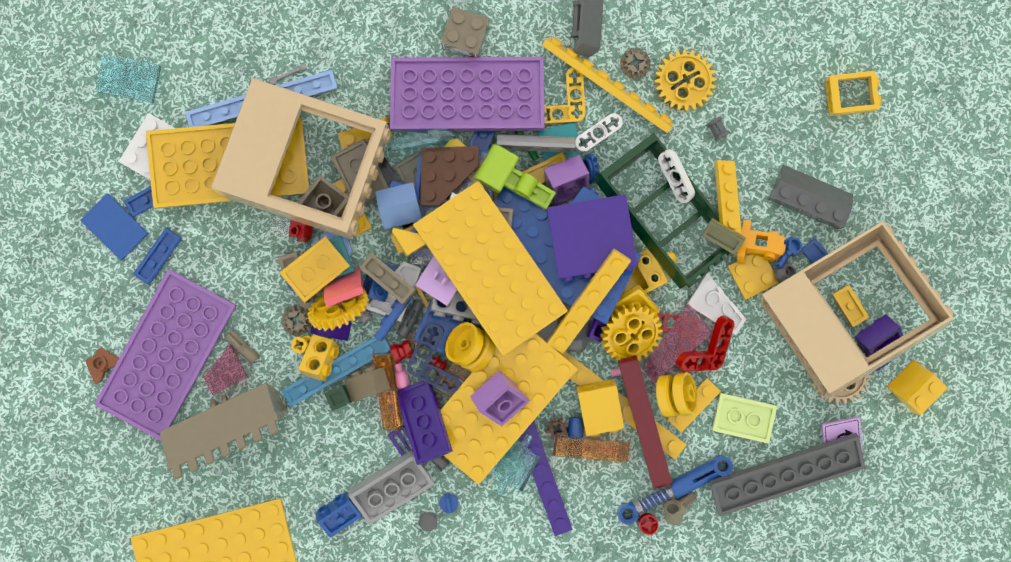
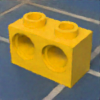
(314, 356)

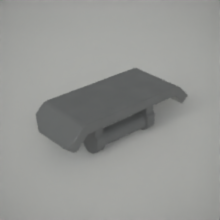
(587, 26)

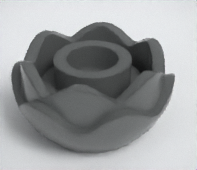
(785, 272)

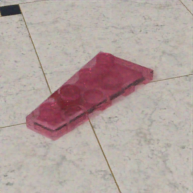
(684, 336)

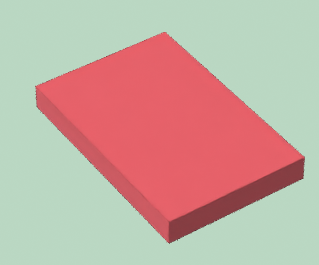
(344, 288)

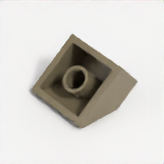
(325, 197)

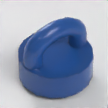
(448, 503)

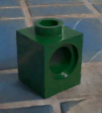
(338, 397)

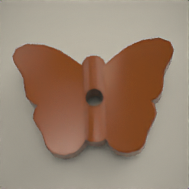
(97, 370)

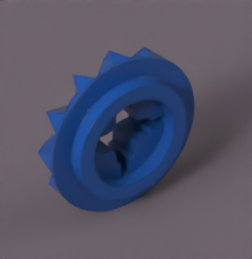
(592, 166)

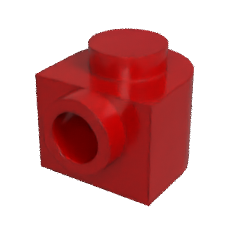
(300, 231)

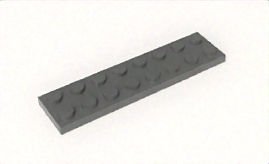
(787, 474)

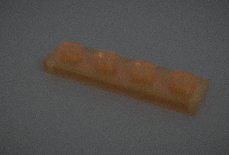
(388, 399)
(591, 449)

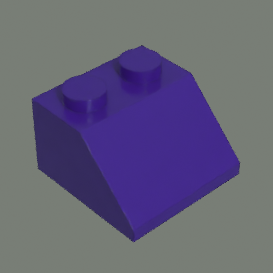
(878, 335)

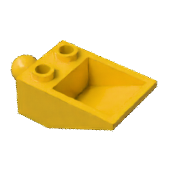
(643, 273)

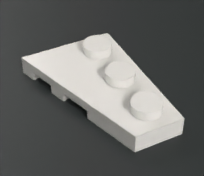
(410, 274)
(713, 303)

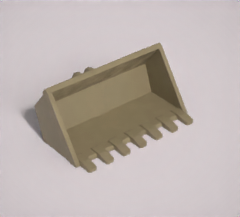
(220, 426)

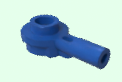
(793, 248)

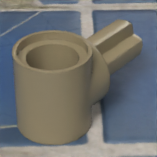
(678, 506)

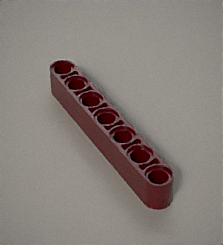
(645, 422)

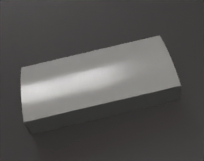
(536, 143)
(390, 487)

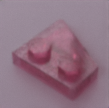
(225, 372)

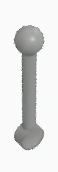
(302, 67)

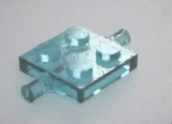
(515, 466)

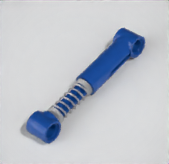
(680, 486)

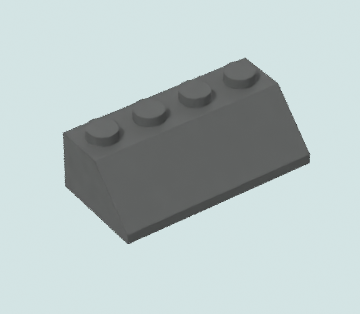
(812, 197)

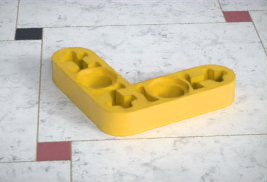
(567, 109)

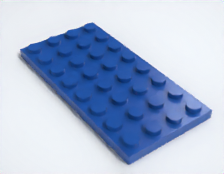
(534, 232)

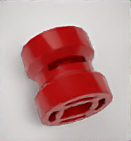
(401, 351)
(651, 524)

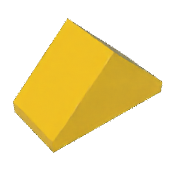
(408, 241)

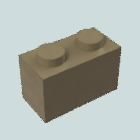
(367, 384)

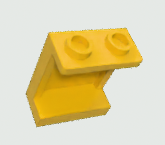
(600, 407)

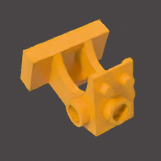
(773, 250)

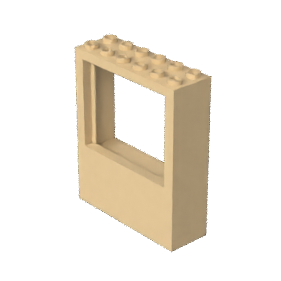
(260, 146)
(818, 334)

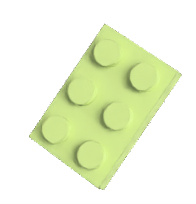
(744, 418)

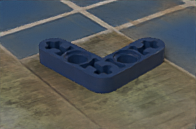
(427, 367)

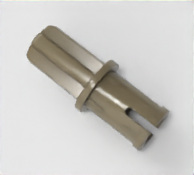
(241, 346)

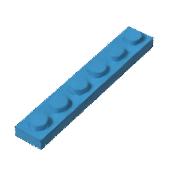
(340, 368)

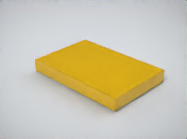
(314, 269)

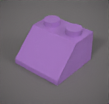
(566, 179)
(499, 398)

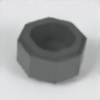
(428, 521)

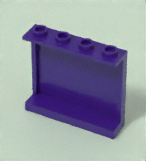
(588, 233)

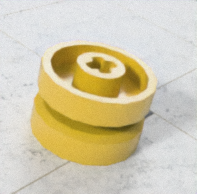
(469, 347)
(676, 395)

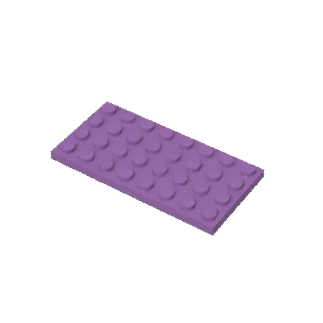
(467, 94)
(165, 354)

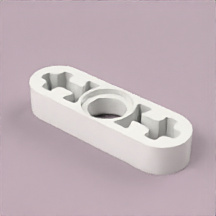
(612, 129)
(674, 184)

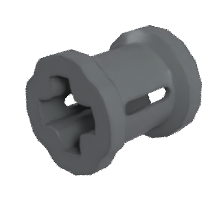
(718, 122)

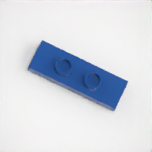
(389, 320)

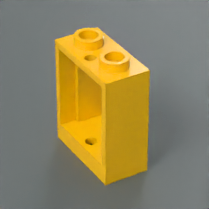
(833, 95)

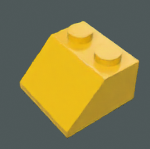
(917, 387)

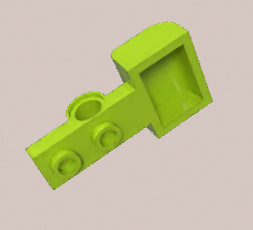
(499, 171)

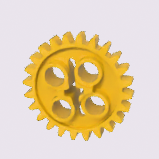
(676, 66)
(337, 314)
(631, 332)

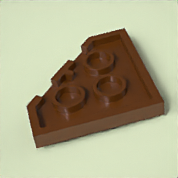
(445, 171)

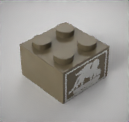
(465, 32)

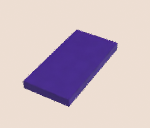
(423, 422)

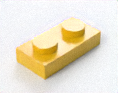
(850, 306)

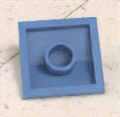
(398, 205)

